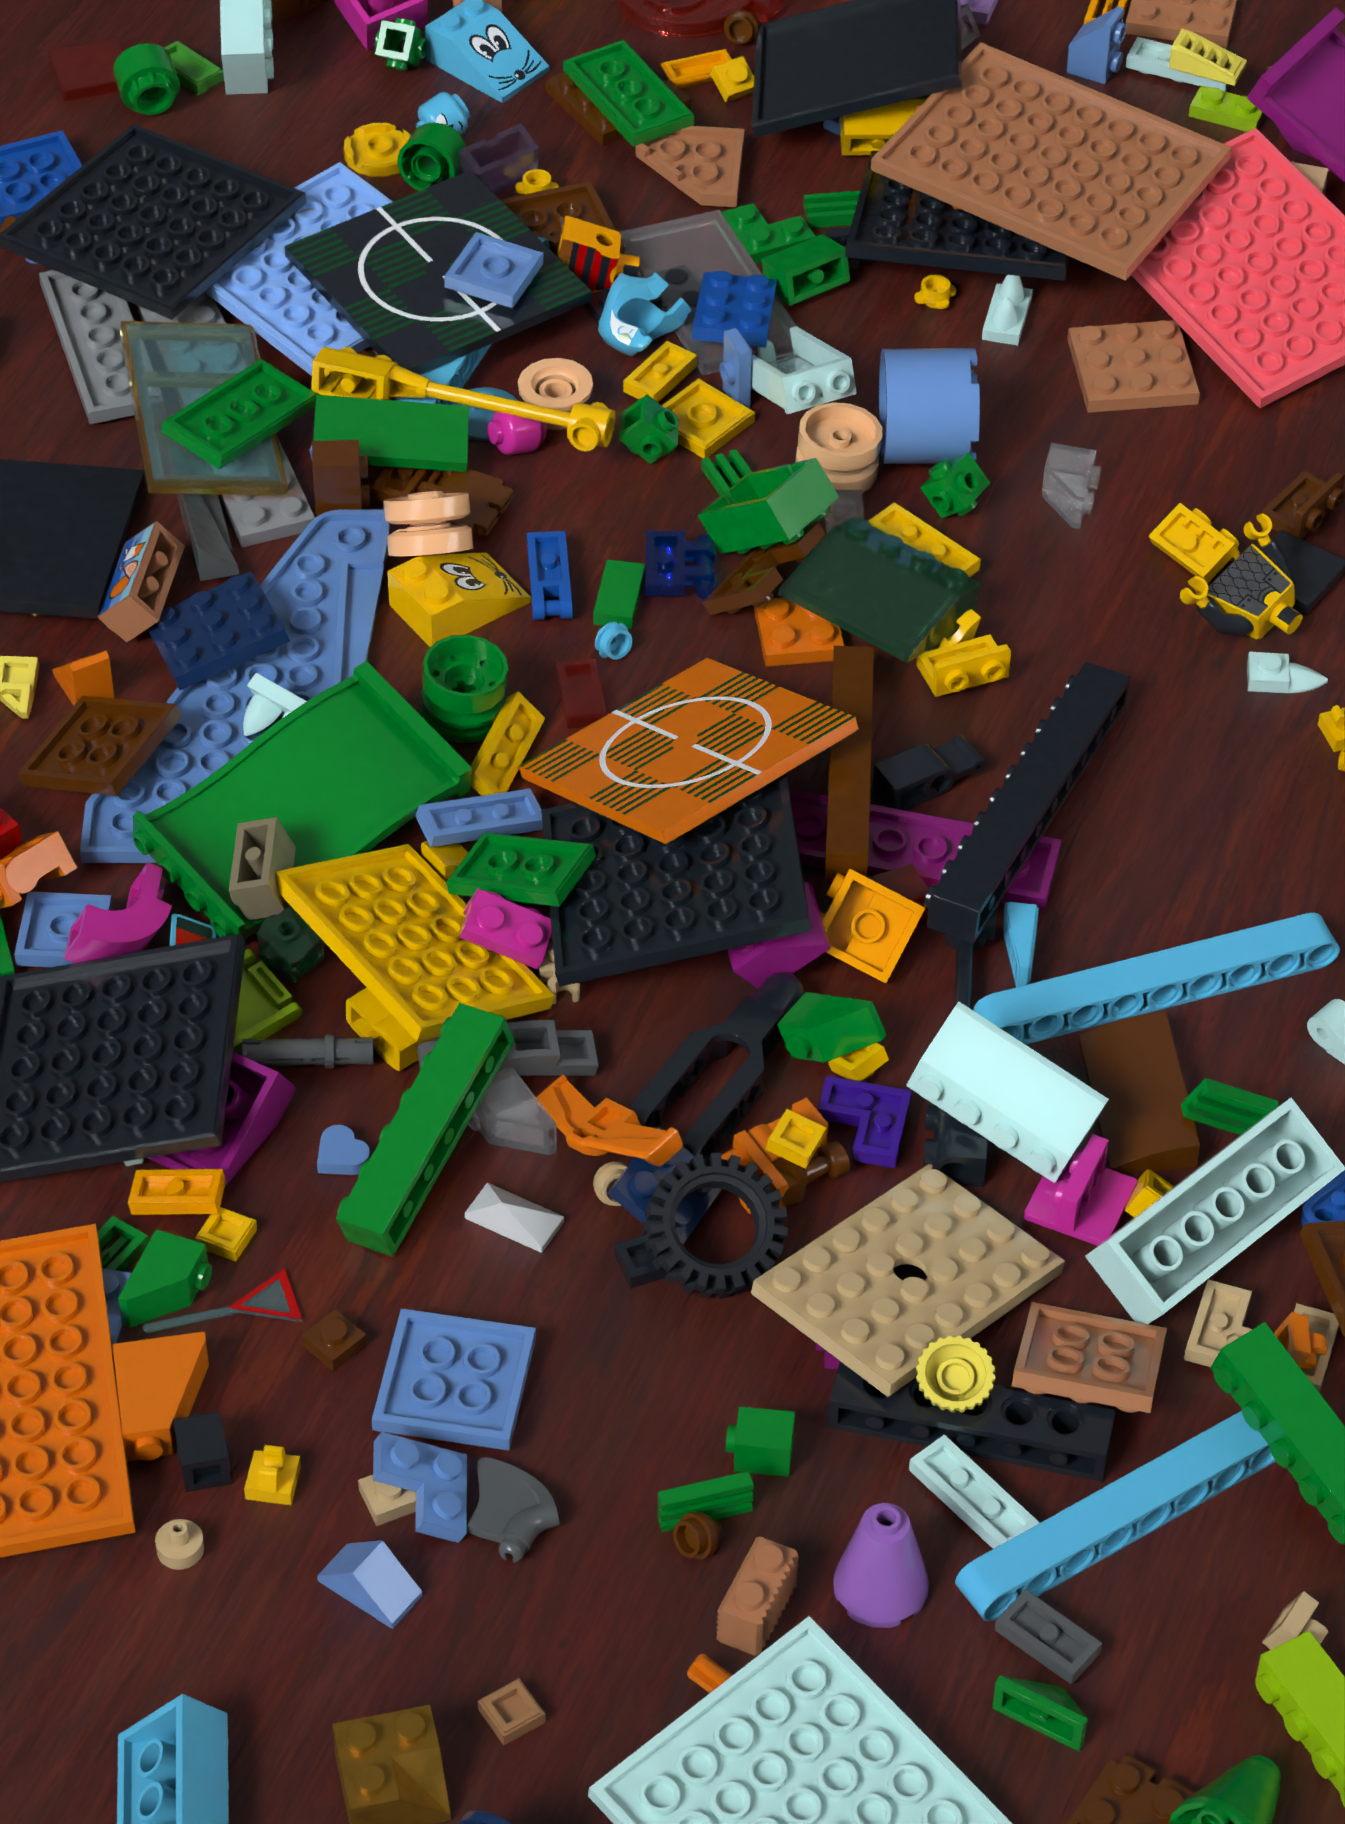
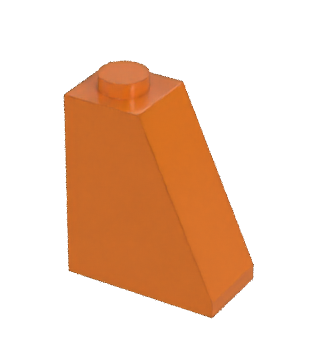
(154, 1387)

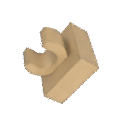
(1295, 1621)

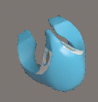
(631, 320)

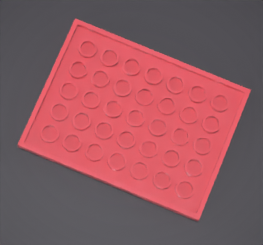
(1257, 273)

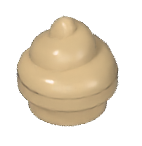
(605, 1179)

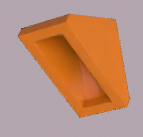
(86, 677)

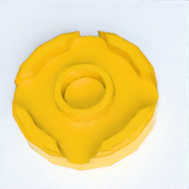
(375, 149)

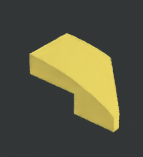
(18, 683)

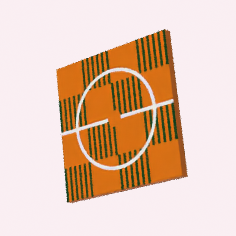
(688, 749)

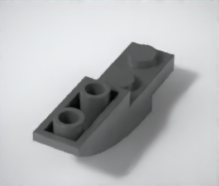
(543, 1050)

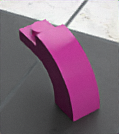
(112, 933)

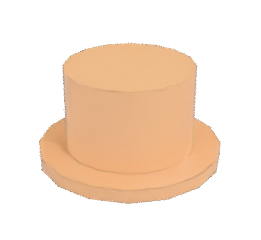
(555, 385)

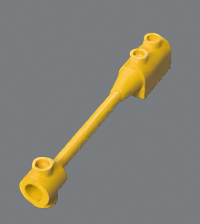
(378, 377)

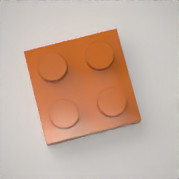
(794, 634)

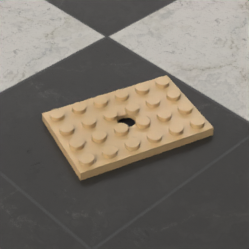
(872, 1321)

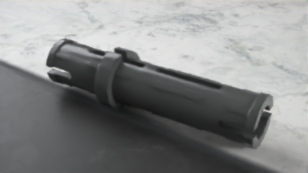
(316, 1051)

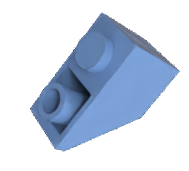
(1096, 47)

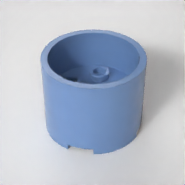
(928, 404)

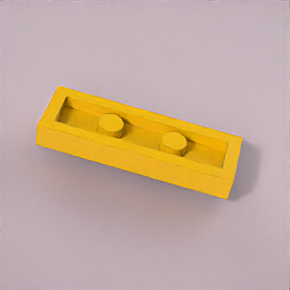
(923, 537)
(505, 745)

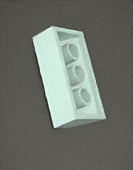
(1007, 1092)

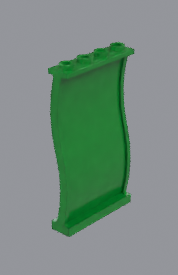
(330, 771)

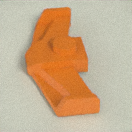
(606, 1126)

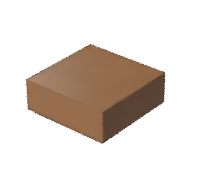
(511, 1711)

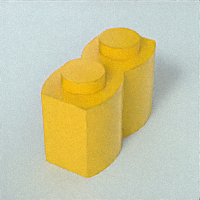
(390, 1038)

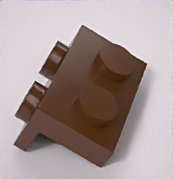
(1305, 503)

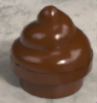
(741, 27)
(697, 1535)

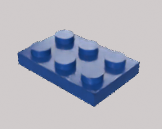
(733, 303)

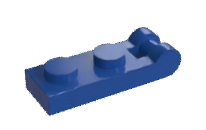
(549, 574)

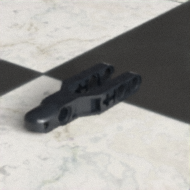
(751, 1026)

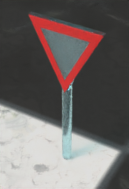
(270, 1299)

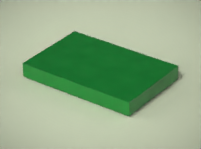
(522, 868)

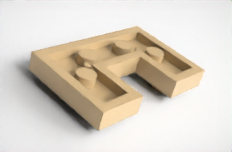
(1222, 1321)

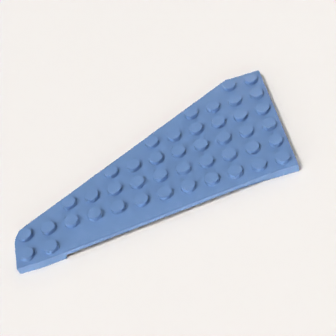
(328, 604)

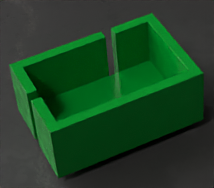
(769, 507)

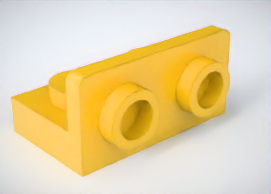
(1194, 542)

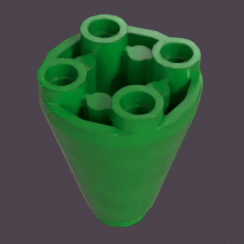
(1238, 1796)

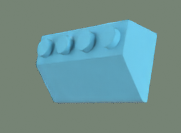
(175, 1766)

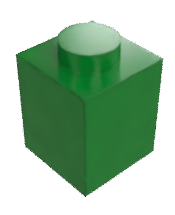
(762, 1441)

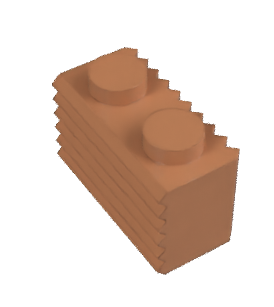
(757, 1596)

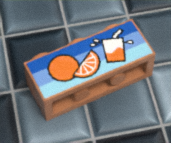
(141, 582)

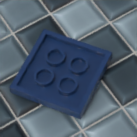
(217, 630)

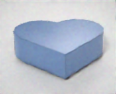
(341, 1151)

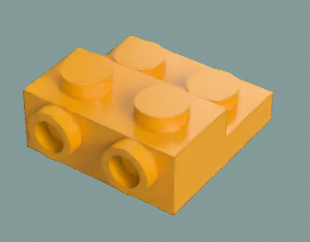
(868, 924)

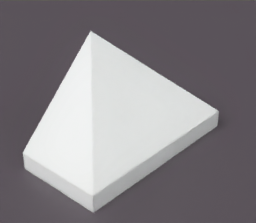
(514, 1217)

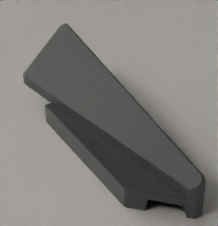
(207, 535)

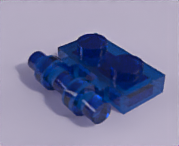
(666, 564)

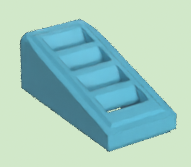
(1020, 938)

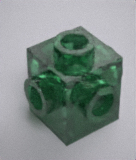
(289, 945)

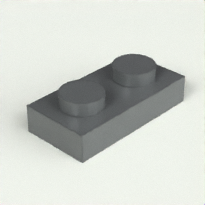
(1048, 1636)

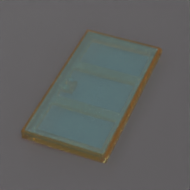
(169, 370)

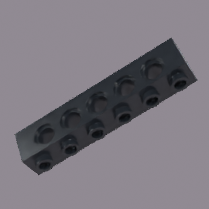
(989, 1433)

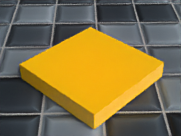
(707, 418)

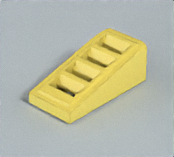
(1205, 59)

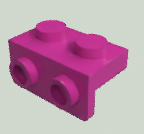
(506, 928)

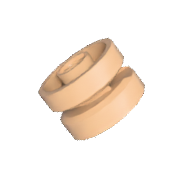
(844, 442)
(428, 528)

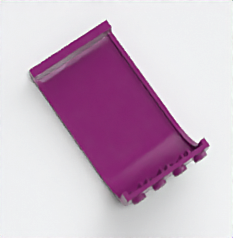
(1308, 92)

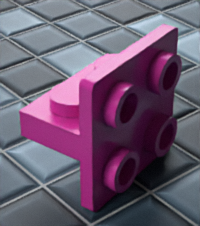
(1085, 1198)

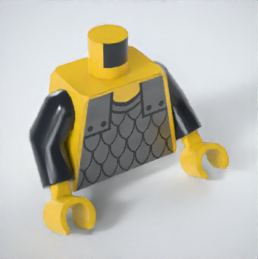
(1251, 592)

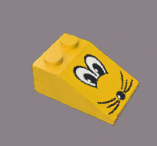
(452, 593)

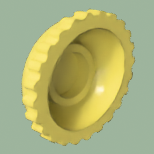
(955, 1373)

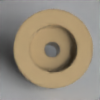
(179, 1544)

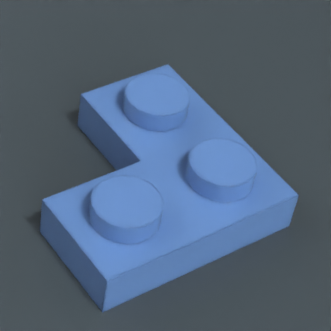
(434, 1475)

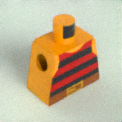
(594, 254)

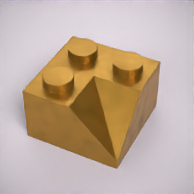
(392, 1768)

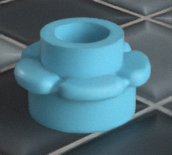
(613, 641)

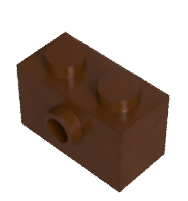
(338, 476)

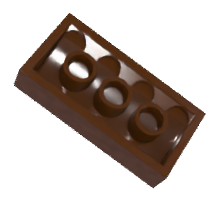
(1141, 1076)

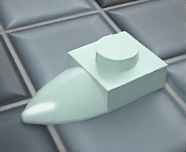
(1277, 675)

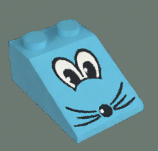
(483, 50)

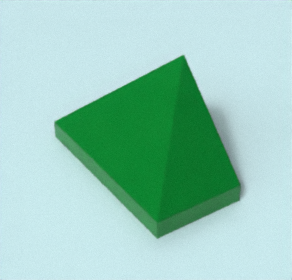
(1042, 1708)

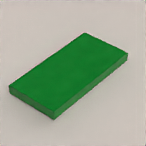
(628, 93)
(239, 414)
(397, 431)

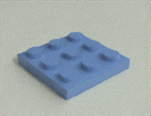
(454, 1379)

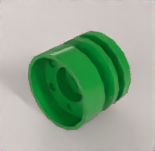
(463, 687)

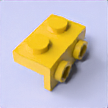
(964, 665)

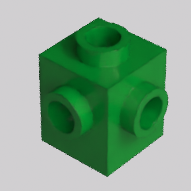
(392, 36)
(649, 429)
(948, 489)

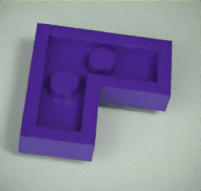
(876, 1111)

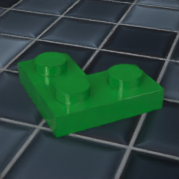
(763, 238)

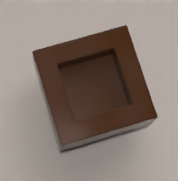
(334, 1340)

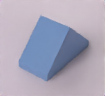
(372, 1580)

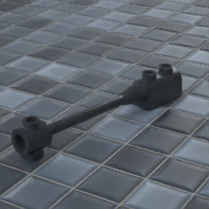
(955, 1146)

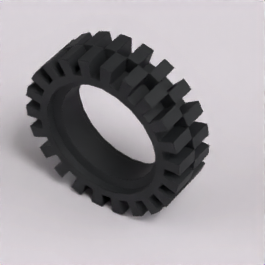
(743, 1183)

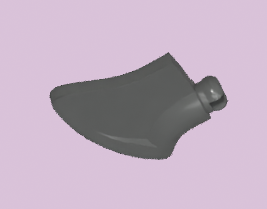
(511, 1508)

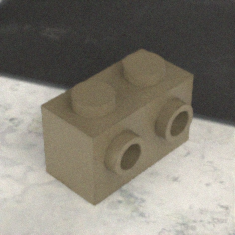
(259, 852)

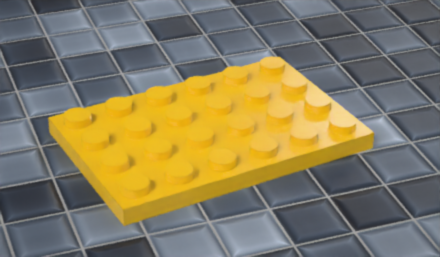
(402, 940)

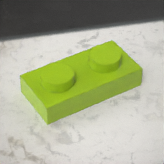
(1225, 109)

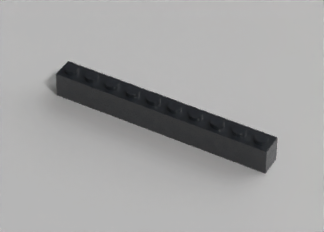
(1026, 803)

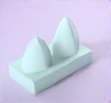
(1007, 311)
(267, 704)

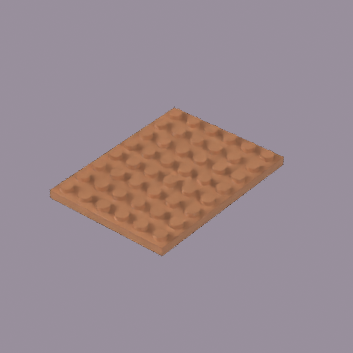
(1052, 161)

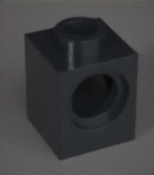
(202, 1451)

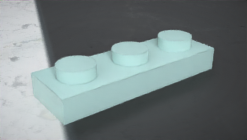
(1154, 58)
(970, 1492)

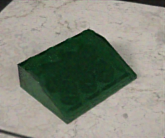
(881, 589)

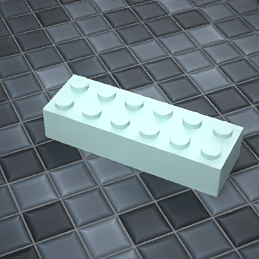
(1215, 1213)

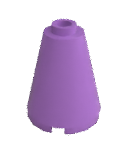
(882, 1569)

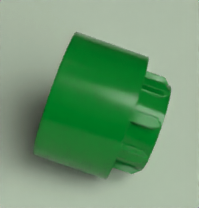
(146, 78)
(430, 155)

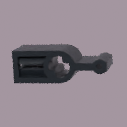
(924, 772)

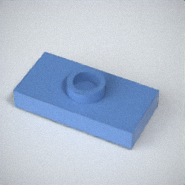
(736, 367)

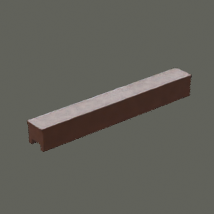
(850, 764)

